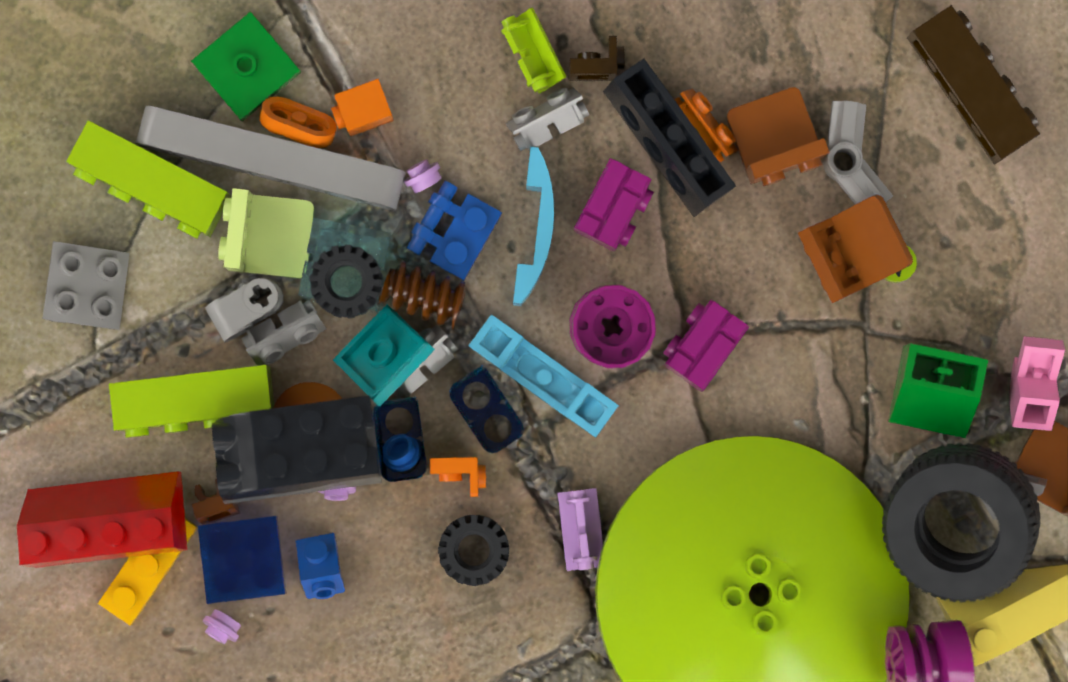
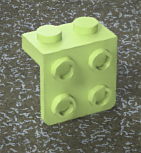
(266, 234)

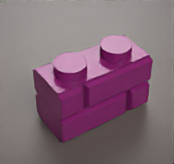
(613, 205)
(705, 345)

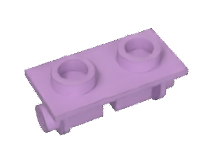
(580, 528)

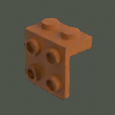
(776, 136)
(856, 248)
(1047, 457)

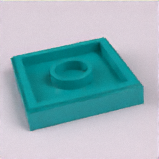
(383, 355)

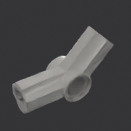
(846, 136)

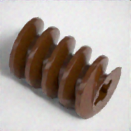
(423, 294)

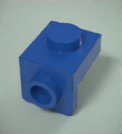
(320, 566)

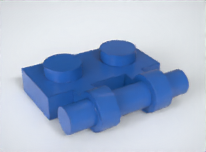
(465, 235)

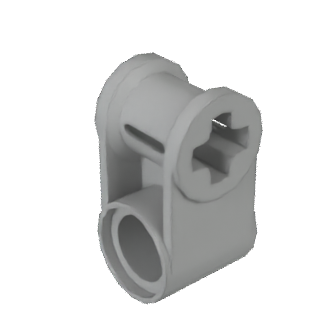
(238, 310)

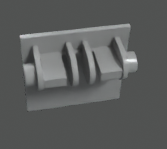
(85, 285)

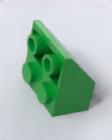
(937, 390)

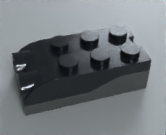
(296, 450)

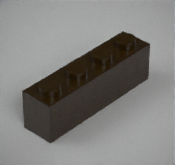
(974, 84)

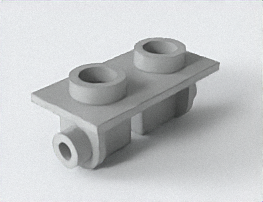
(532, 122)
(300, 326)
(438, 358)

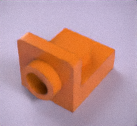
(452, 468)

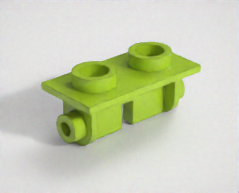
(537, 55)

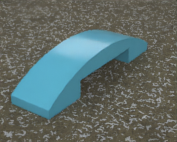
(537, 180)
(543, 376)

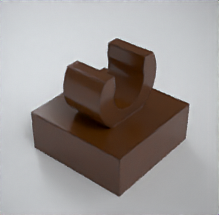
(212, 508)

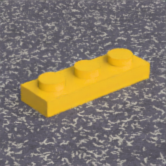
(139, 581)

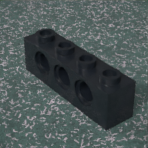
(669, 137)

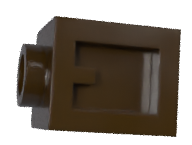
(591, 67)

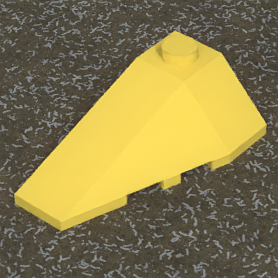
(1016, 614)

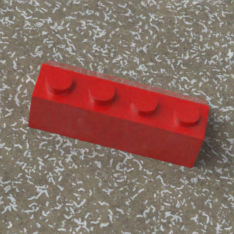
(102, 520)

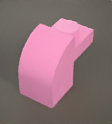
(1034, 383)

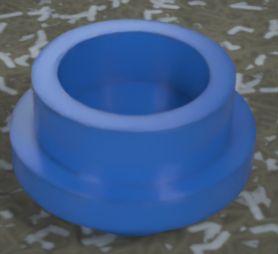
(401, 453)

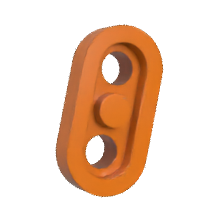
(297, 122)

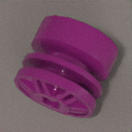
(634, 320)
(938, 657)

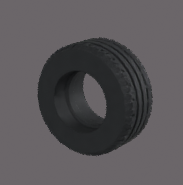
(950, 572)

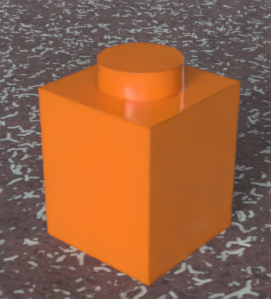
(362, 108)

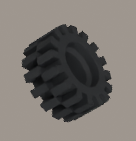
(335, 259)
(456, 567)

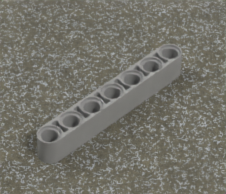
(270, 158)

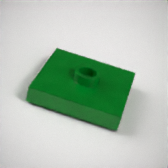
(246, 66)

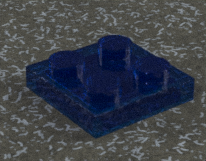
(242, 559)

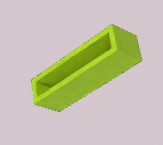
(148, 179)
(188, 399)

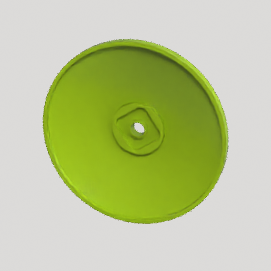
(740, 516)

